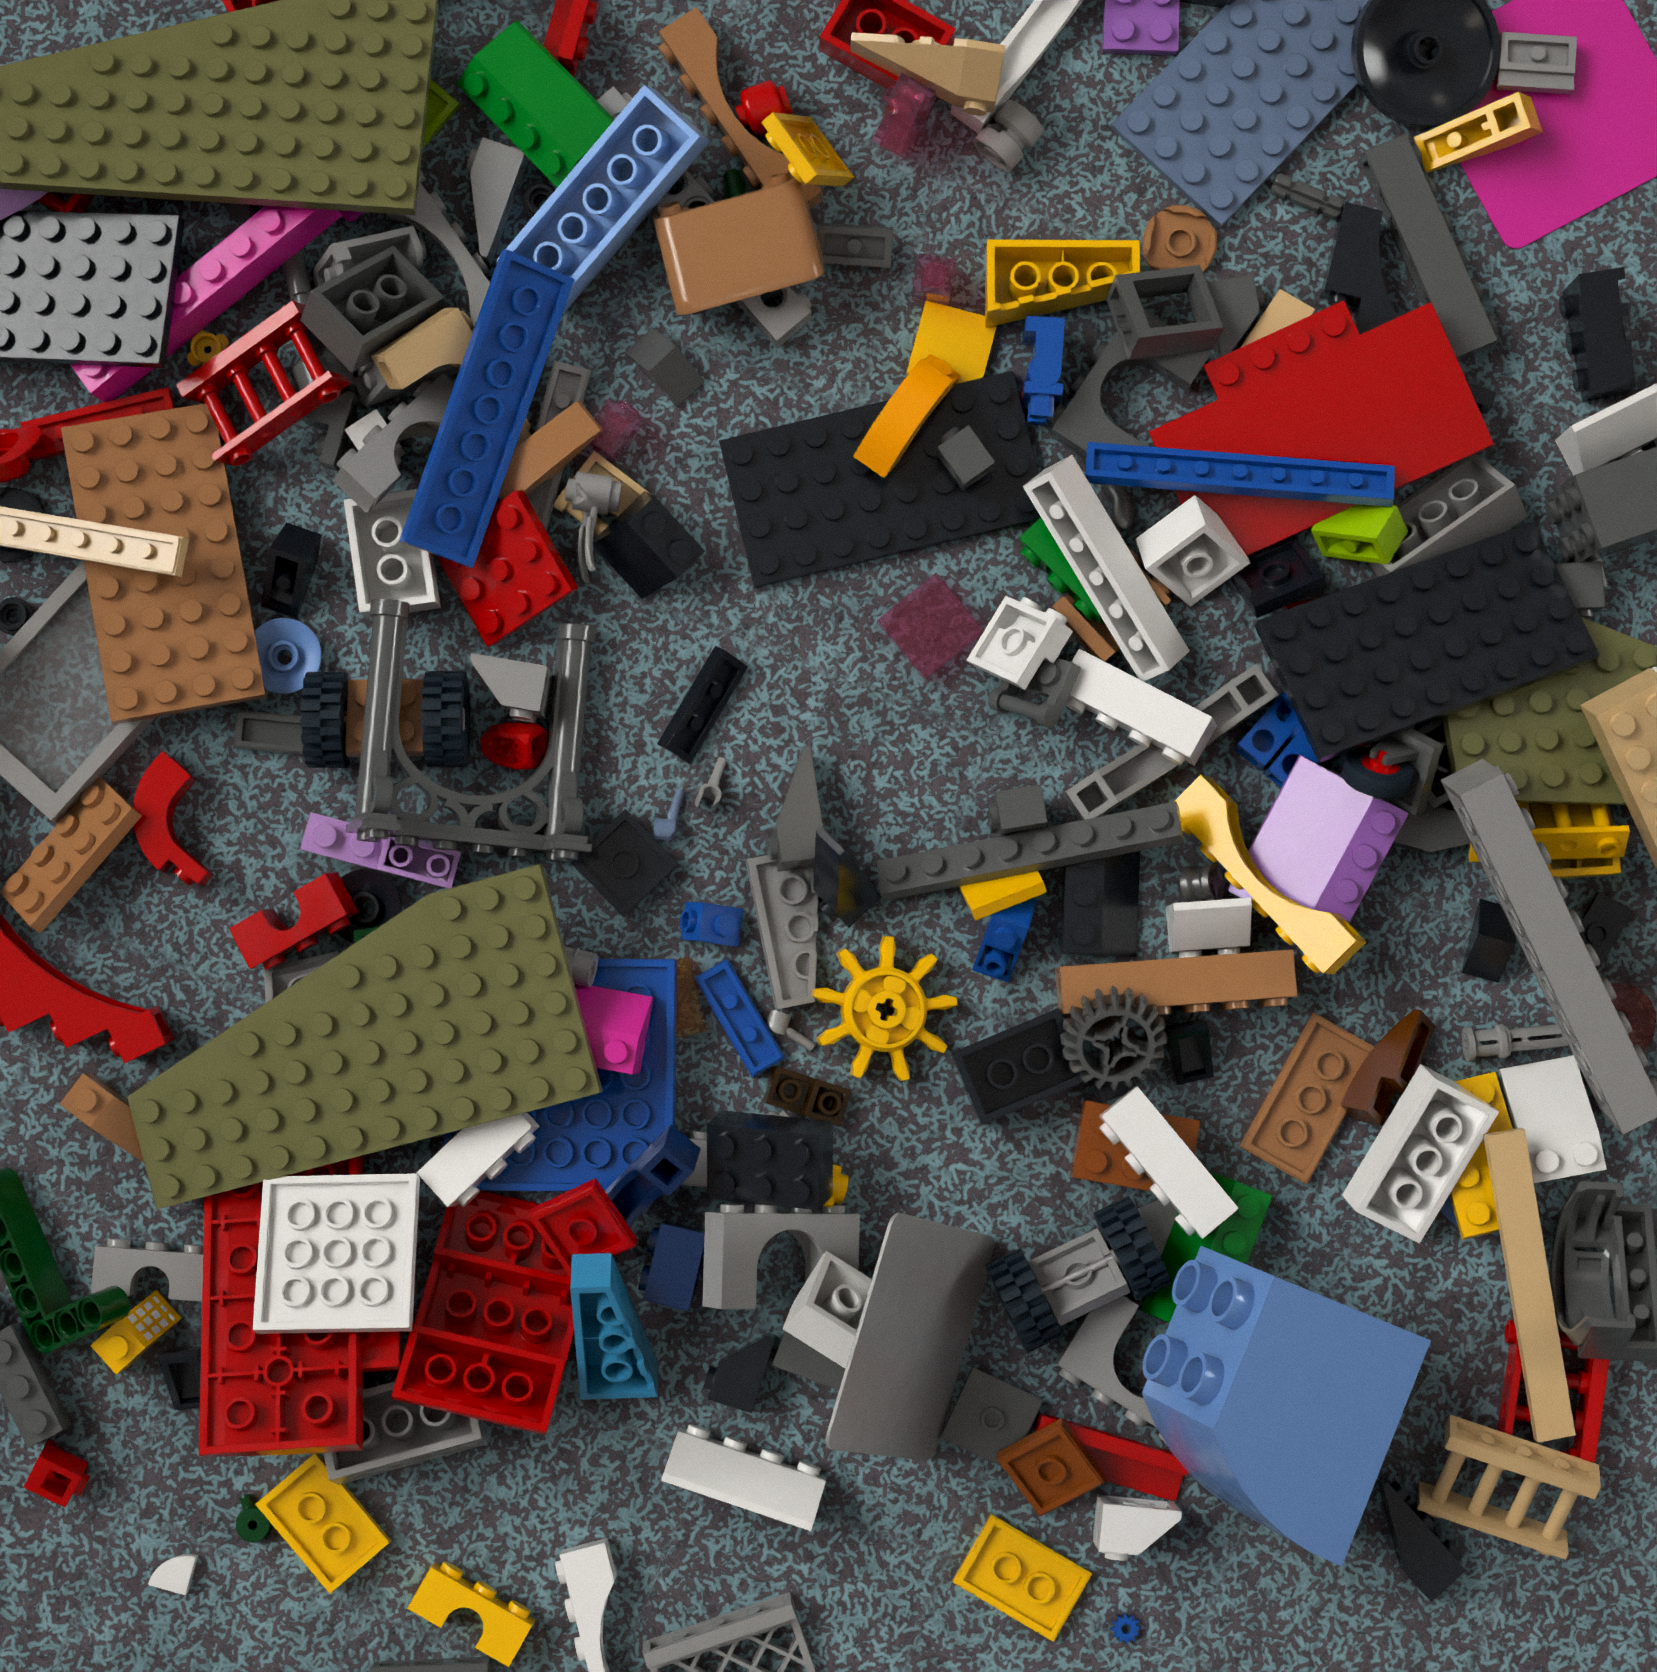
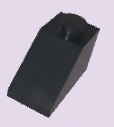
(290, 569)
(740, 1374)

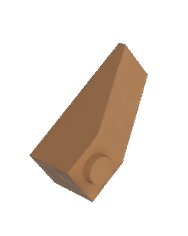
(104, 1112)

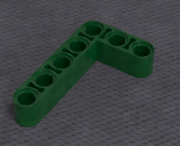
(37, 1283)

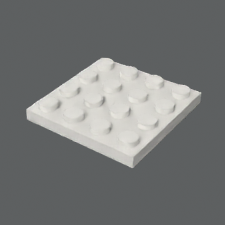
(337, 1254)

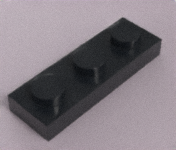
(702, 705)

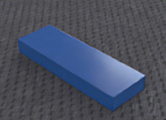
(739, 1018)

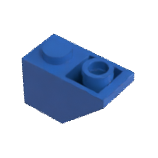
(1004, 940)

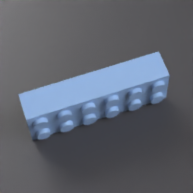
(611, 190)

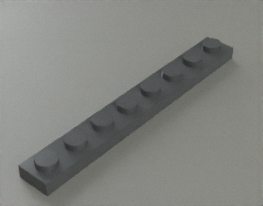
(1030, 851)

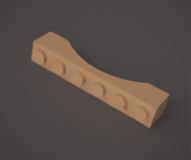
(694, 50)

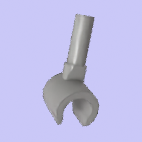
(711, 789)
(779, 1022)

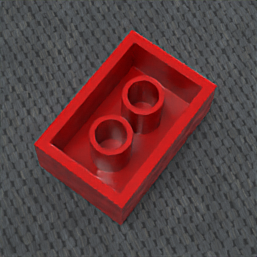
(878, 17)

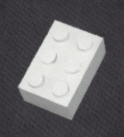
(383, 563)

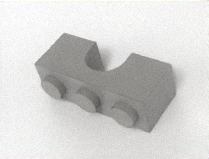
(122, 1265)

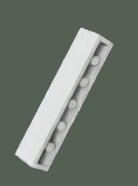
(1106, 569)

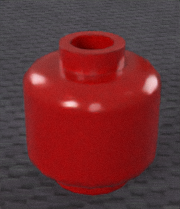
(759, 103)

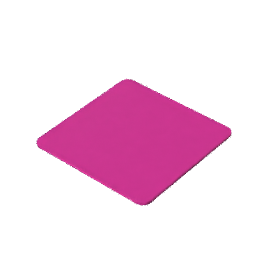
(1591, 141)

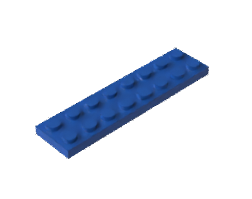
(487, 409)

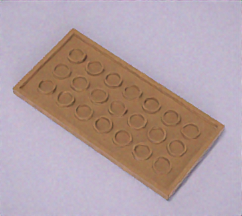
(160, 636)

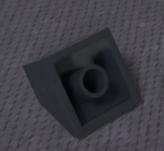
(647, 546)

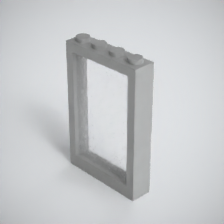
(56, 704)

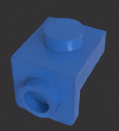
(711, 923)

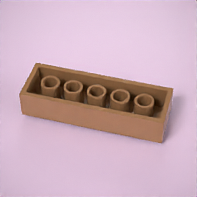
(1186, 981)

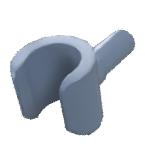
(666, 828)

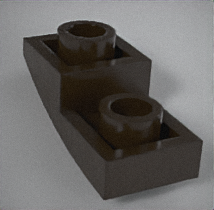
(807, 1095)

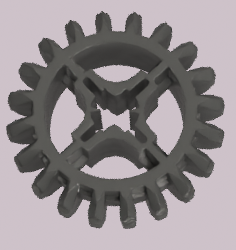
(1138, 1049)

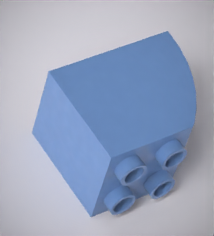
(1279, 1398)

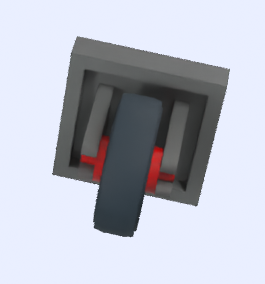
(1395, 769)

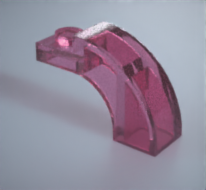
(905, 116)

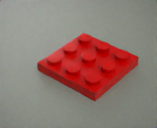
(514, 572)

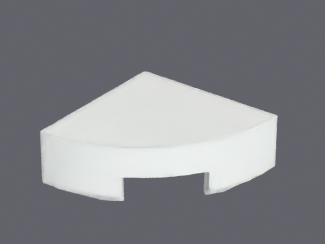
(175, 1574)

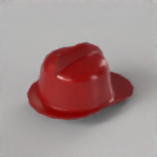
(13, 451)

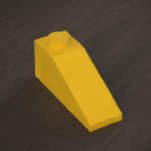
(1479, 132)

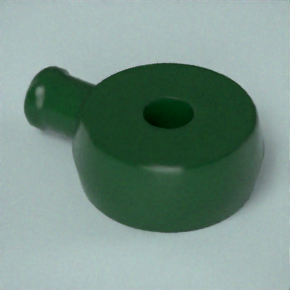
(244, 1518)

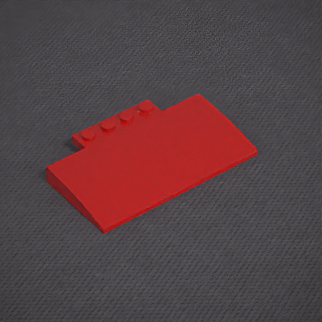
(1332, 398)
(277, 1387)

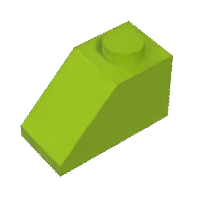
(1361, 533)

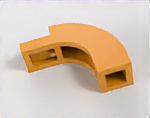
(905, 414)

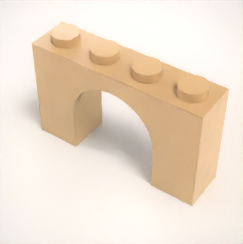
(427, 346)

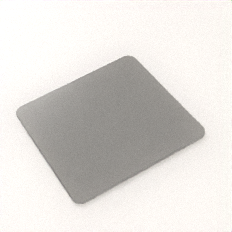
(910, 1339)

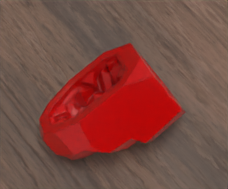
(515, 744)

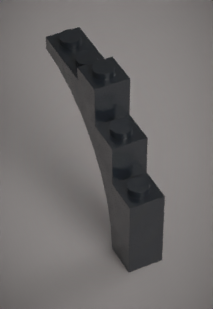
(1357, 277)

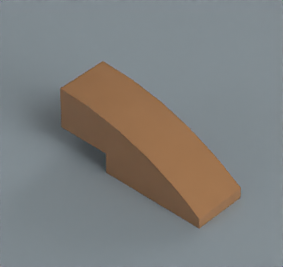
(550, 449)

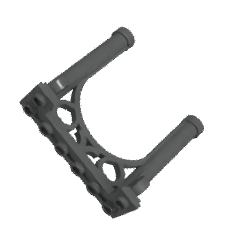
(382, 739)

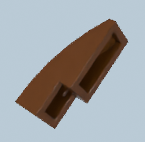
(1388, 1068)

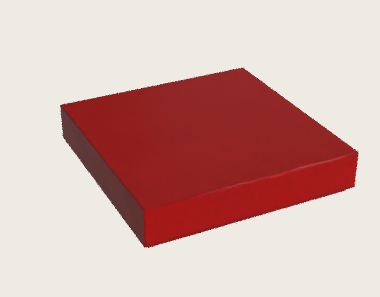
(582, 1223)

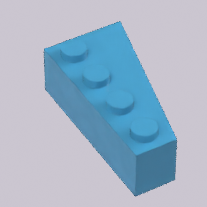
(609, 1336)

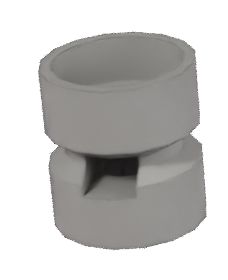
(1012, 131)

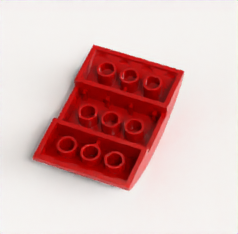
(490, 1320)

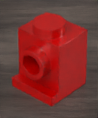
(57, 1475)

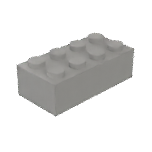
(401, 1436)

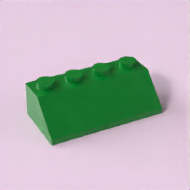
(535, 101)
(1231, 1238)

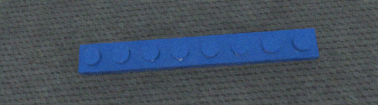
(1240, 474)

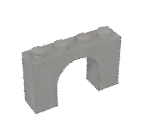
(737, 1238)
(1090, 1358)

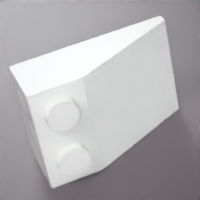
(1556, 1115)

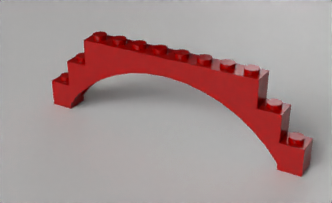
(36, 988)

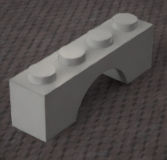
(372, 470)

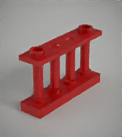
(234, 366)
(1587, 1383)

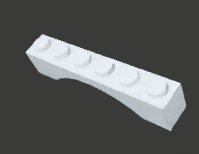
(1023, 49)
(589, 1578)

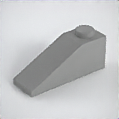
(495, 183)

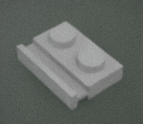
(1537, 63)

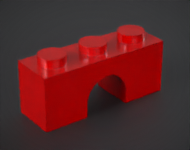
(323, 908)

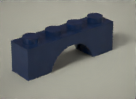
(654, 1173)

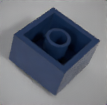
(674, 1265)

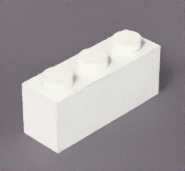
(475, 1155)

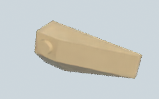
(960, 73)

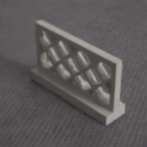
(729, 1630)

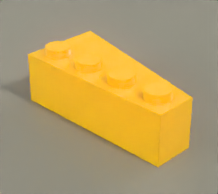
(1051, 275)

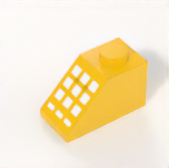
(137, 1332)

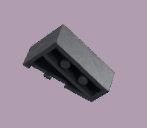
(1598, 335)

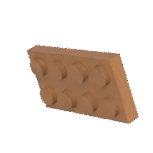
(70, 854)

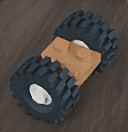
(431, 718)

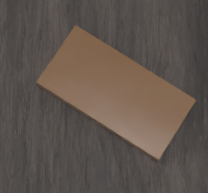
(1306, 1099)

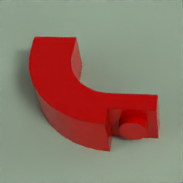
(156, 801)

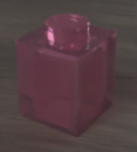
(933, 279)
(619, 429)

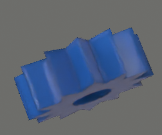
(1125, 1635)

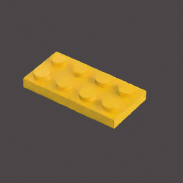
(1473, 1193)

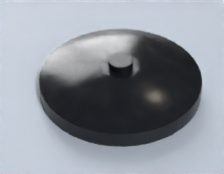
(1425, 57)

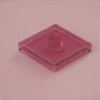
(930, 626)

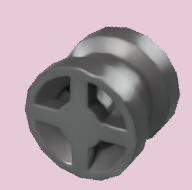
(1202, 883)

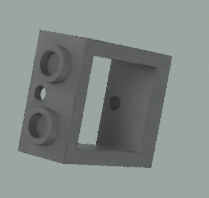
(1132, 325)

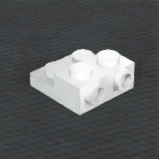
(1019, 641)

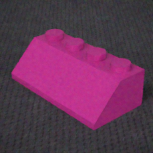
(615, 1026)

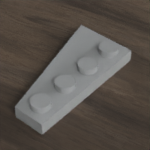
(787, 927)

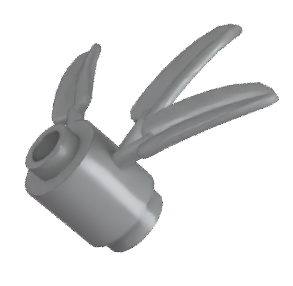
(592, 495)

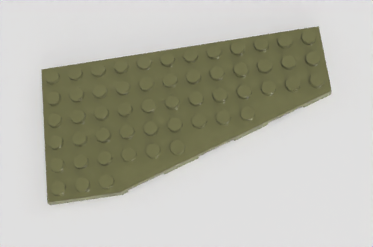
(234, 109)
(400, 1038)

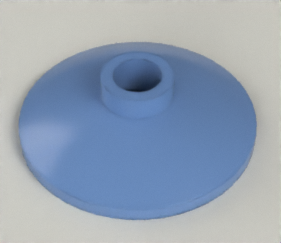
(292, 636)

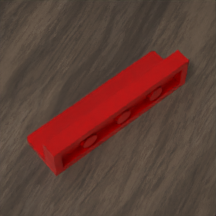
(1127, 1460)

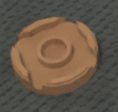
(1191, 248)

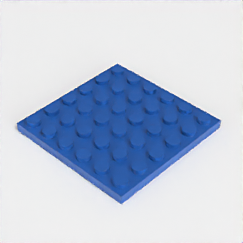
(612, 1128)

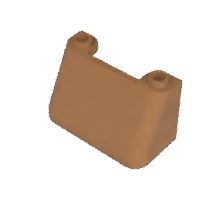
(738, 245)

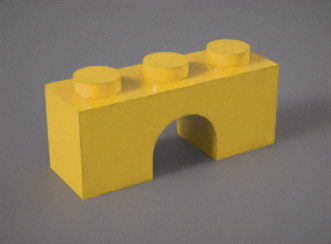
(503, 1623)

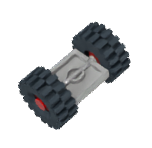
(1079, 1275)

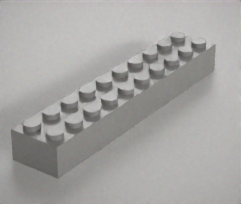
(1553, 943)

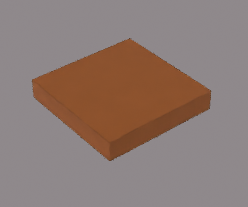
(1051, 1467)

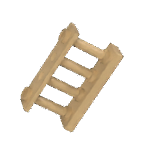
(1517, 1455)

